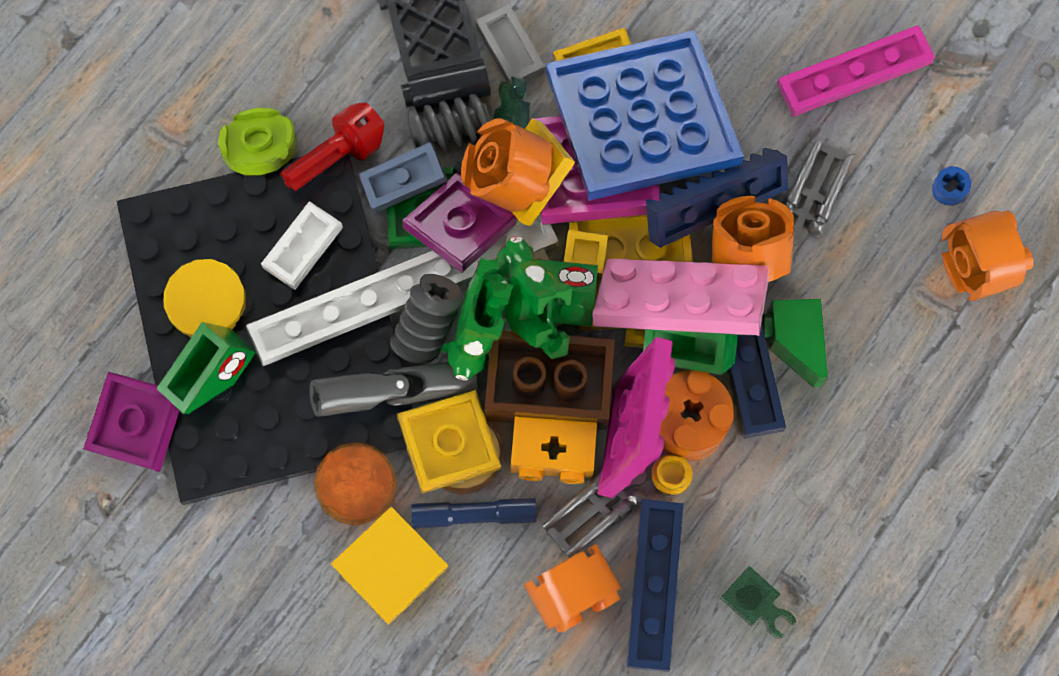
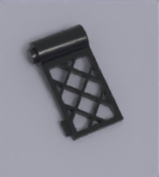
(444, 78)

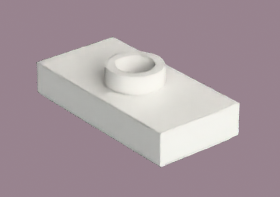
(302, 245)

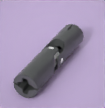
(366, 390)

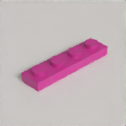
(855, 70)

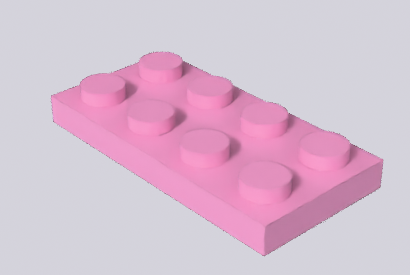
(682, 296)

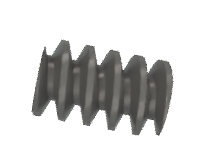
(448, 123)
(426, 319)

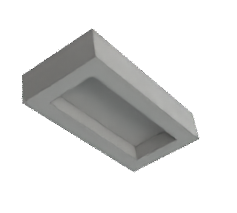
(510, 44)

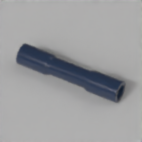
(447, 514)

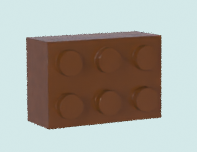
(532, 385)

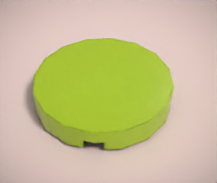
(257, 141)

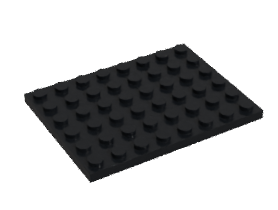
(265, 421)

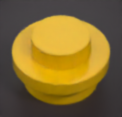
(671, 474)

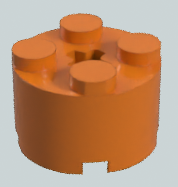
(508, 166)
(754, 235)
(985, 254)
(710, 401)
(574, 588)

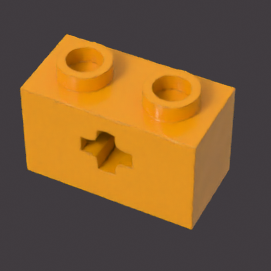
(533, 438)

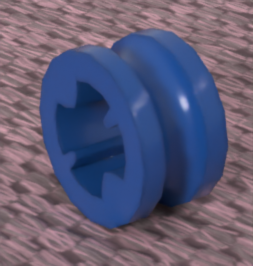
(955, 197)

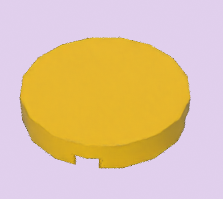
(204, 293)

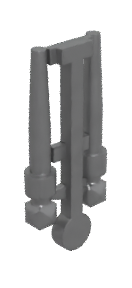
(826, 202)
(620, 510)

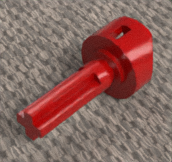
(349, 137)

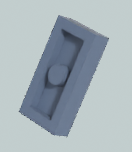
(403, 177)

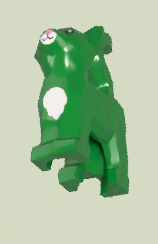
(532, 298)
(478, 321)

